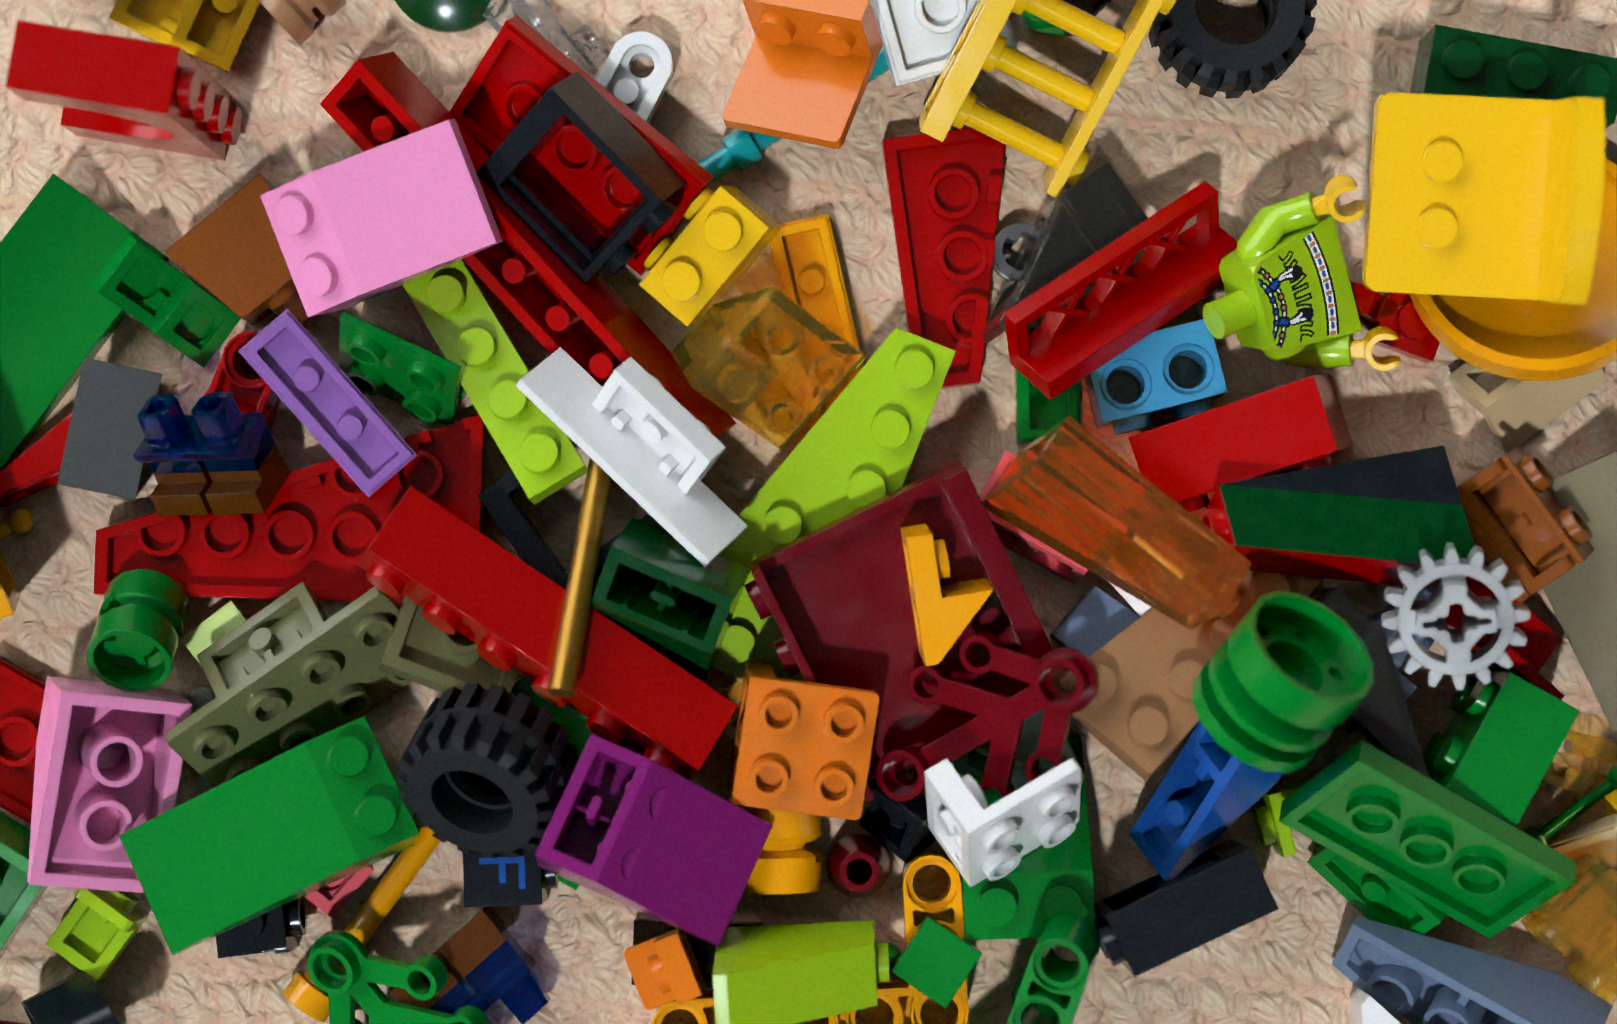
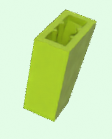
(797, 972)

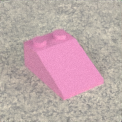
(381, 218)
(98, 776)

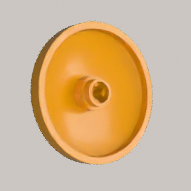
(1535, 336)

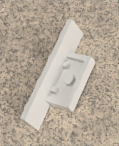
(642, 444)

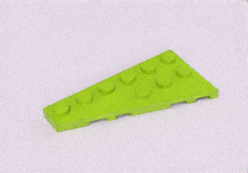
(840, 465)

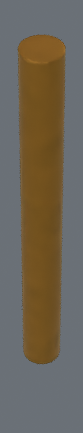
(580, 582)

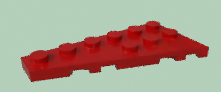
(308, 532)

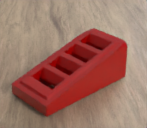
(36, 467)

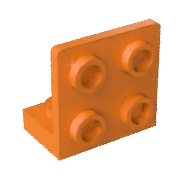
(805, 69)
(801, 745)

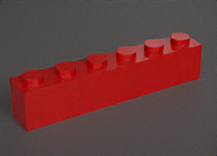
(515, 620)

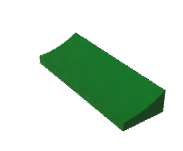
(48, 305)

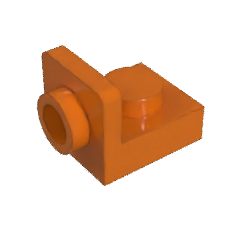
(665, 969)

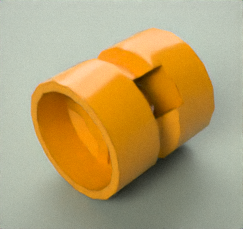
(787, 858)

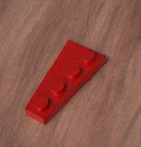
(944, 234)

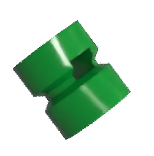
(138, 630)

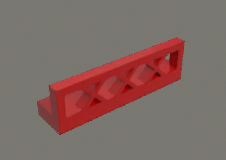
(1125, 300)

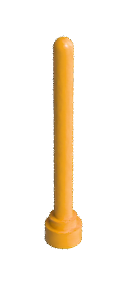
(301, 989)

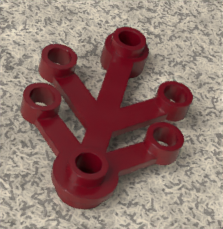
(998, 717)

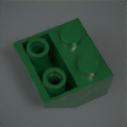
(669, 596)

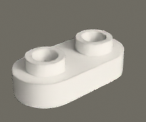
(637, 93)

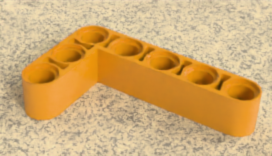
(900, 995)

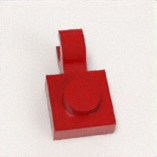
(1400, 315)

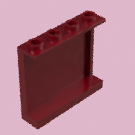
(850, 610)

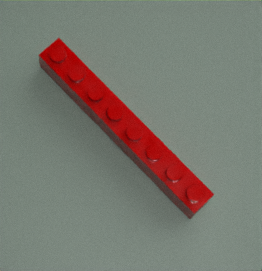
(589, 321)

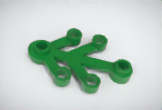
(349, 973)

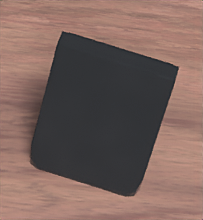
(898, 824)

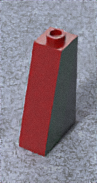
(1345, 517)

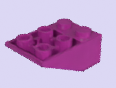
(652, 840)

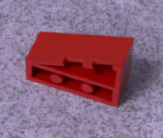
(1244, 440)

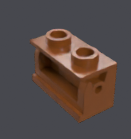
(1523, 522)

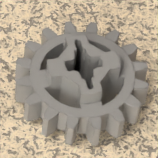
(1481, 616)

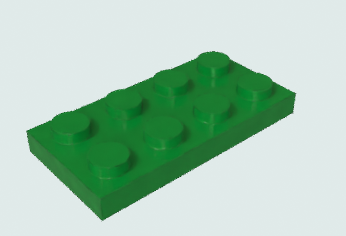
(1427, 840)

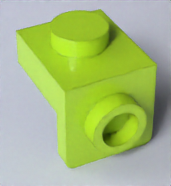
(97, 930)

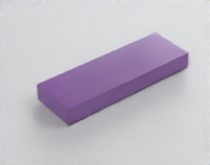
(327, 403)

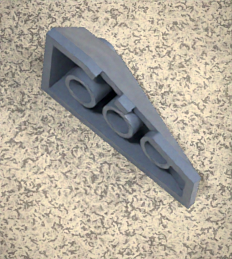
(1457, 984)

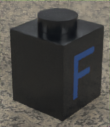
(505, 880)

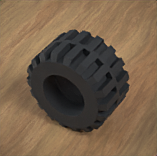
(1228, 66)
(486, 770)

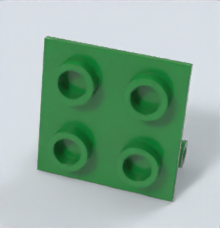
(399, 370)

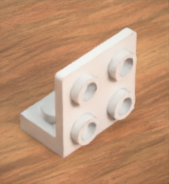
(994, 838)

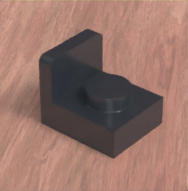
(267, 933)

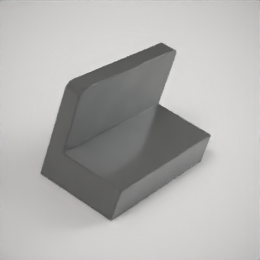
(107, 429)

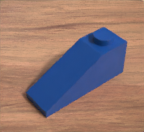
(1197, 803)

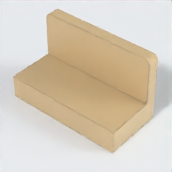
(1520, 407)

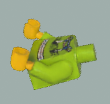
(1293, 287)

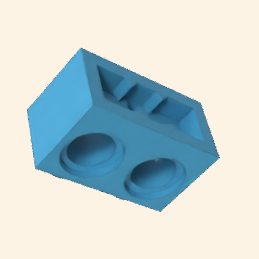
(1157, 393)

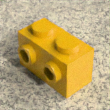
(709, 254)

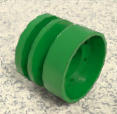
(1282, 682)

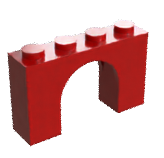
(124, 90)

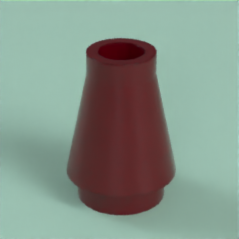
(857, 847)

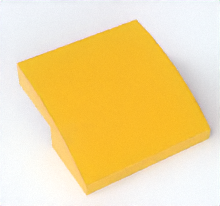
(203, 28)

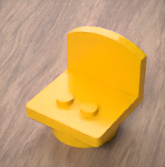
(1485, 196)

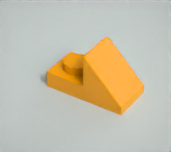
(938, 609)

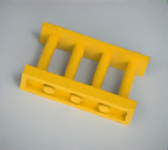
(984, 48)

